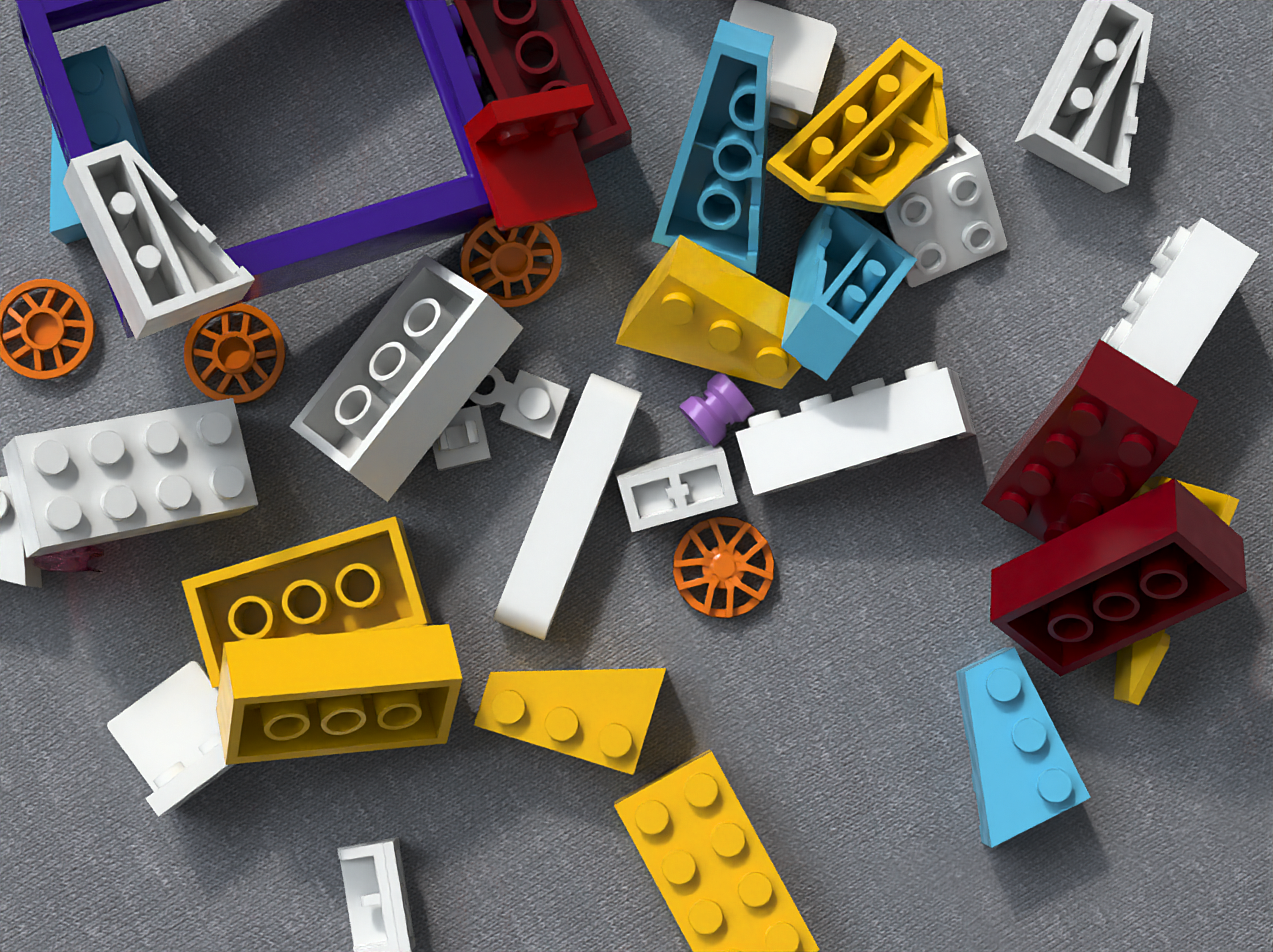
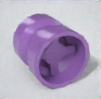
(720, 406)

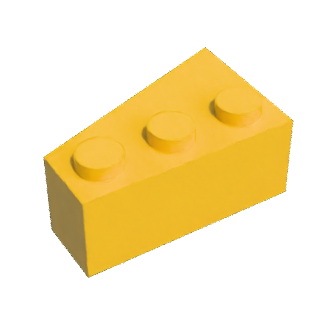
(710, 317)
(575, 712)

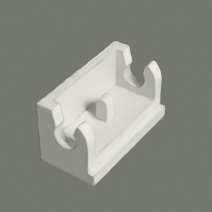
(676, 487)
(377, 896)

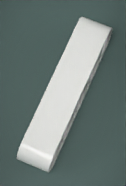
(567, 506)

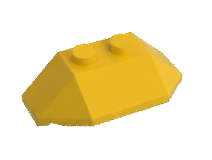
(871, 135)

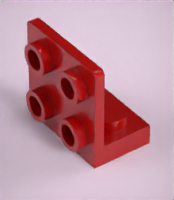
(532, 157)

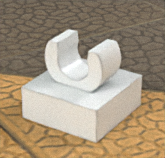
(462, 440)

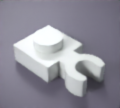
(529, 402)

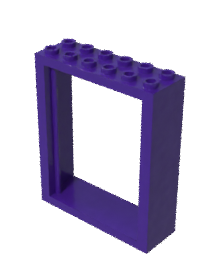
(330, 243)

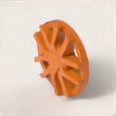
(511, 260)
(46, 329)
(235, 353)
(723, 567)

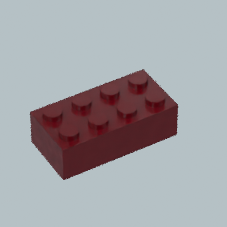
(543, 48)
(1090, 445)
(1118, 578)

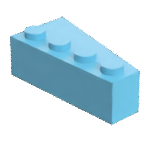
(723, 155)

